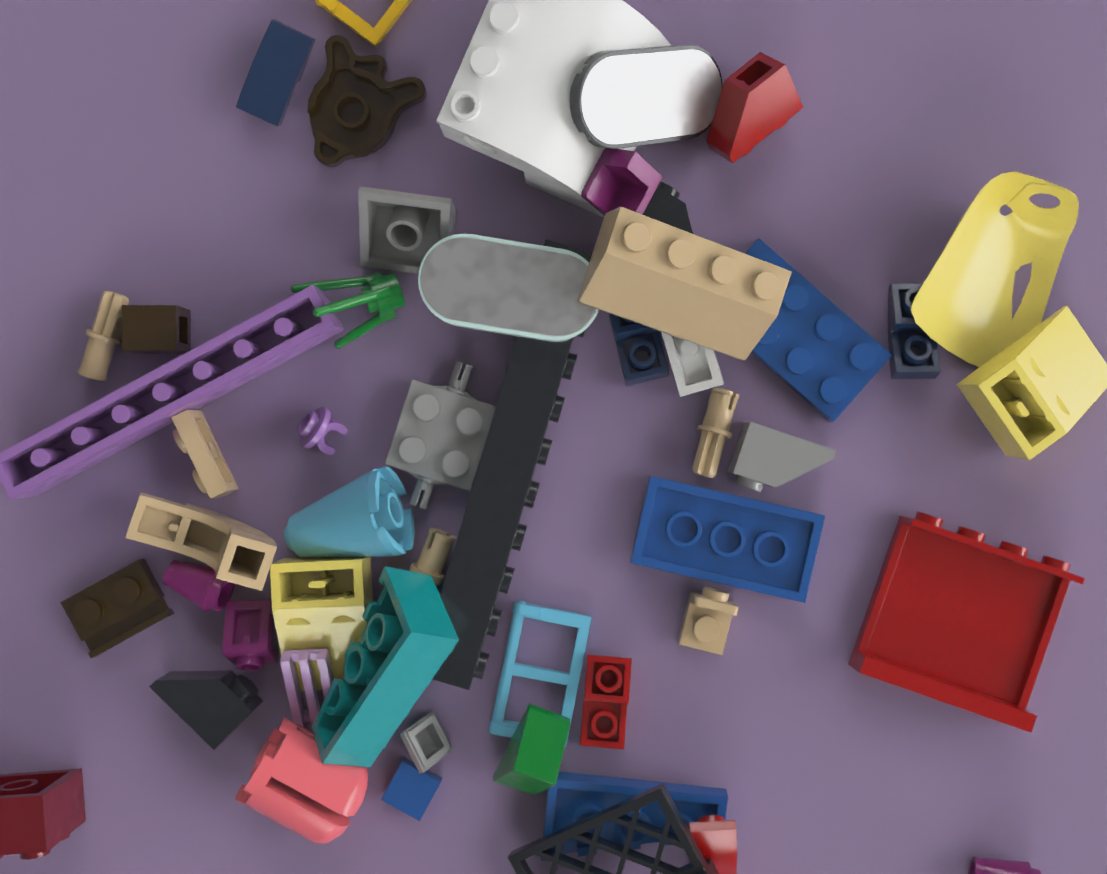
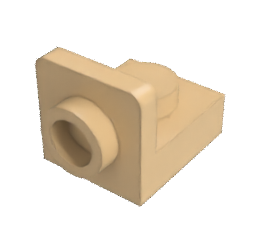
(707, 620)

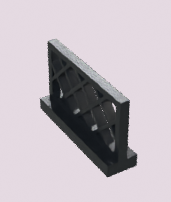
(616, 813)

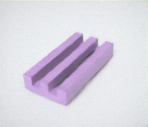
(288, 658)

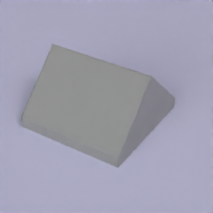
(401, 227)

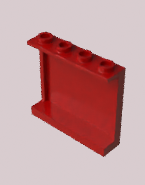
(961, 619)

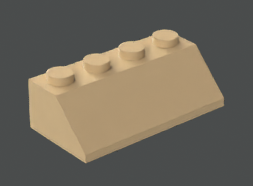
(682, 284)

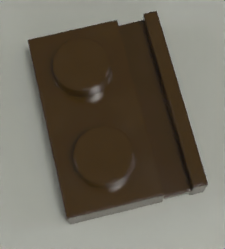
(117, 607)

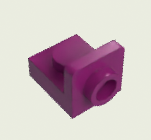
(249, 634)

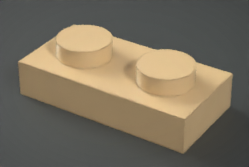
(197, 440)

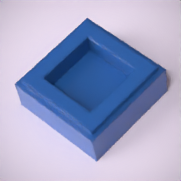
(411, 790)

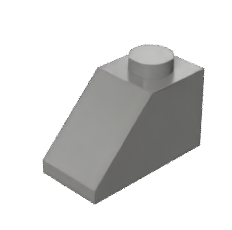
(773, 457)

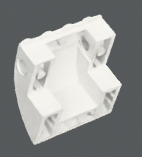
(518, 83)

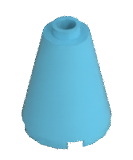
(355, 520)

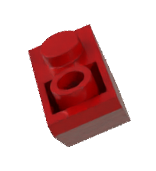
(752, 106)

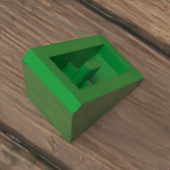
(534, 751)

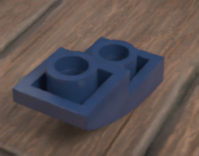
(275, 72)
(911, 348)
(638, 351)

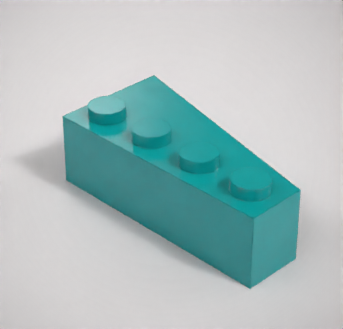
(385, 670)

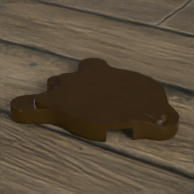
(354, 106)

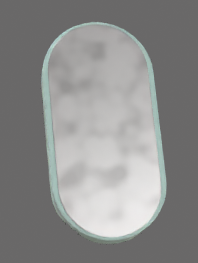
(506, 287)

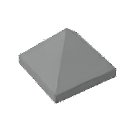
(426, 742)

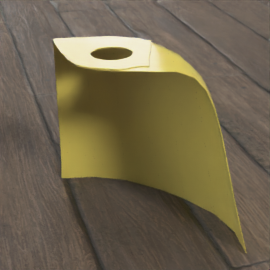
(970, 288)

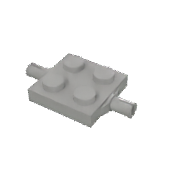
(440, 435)

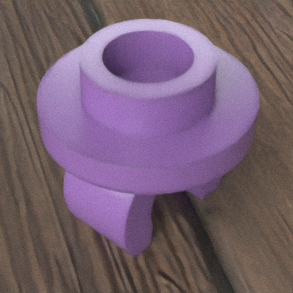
(314, 428)

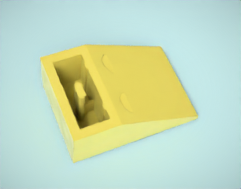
(1037, 386)
(320, 606)

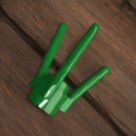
(379, 295)

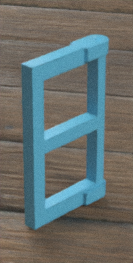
(571, 679)

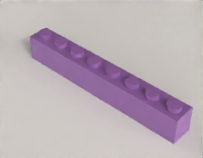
(170, 389)

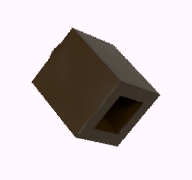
(154, 329)

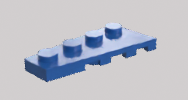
(583, 795)

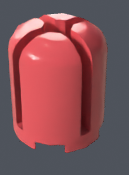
(299, 790)

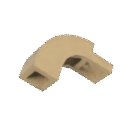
(227, 545)

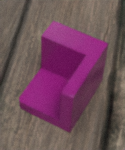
(621, 180)

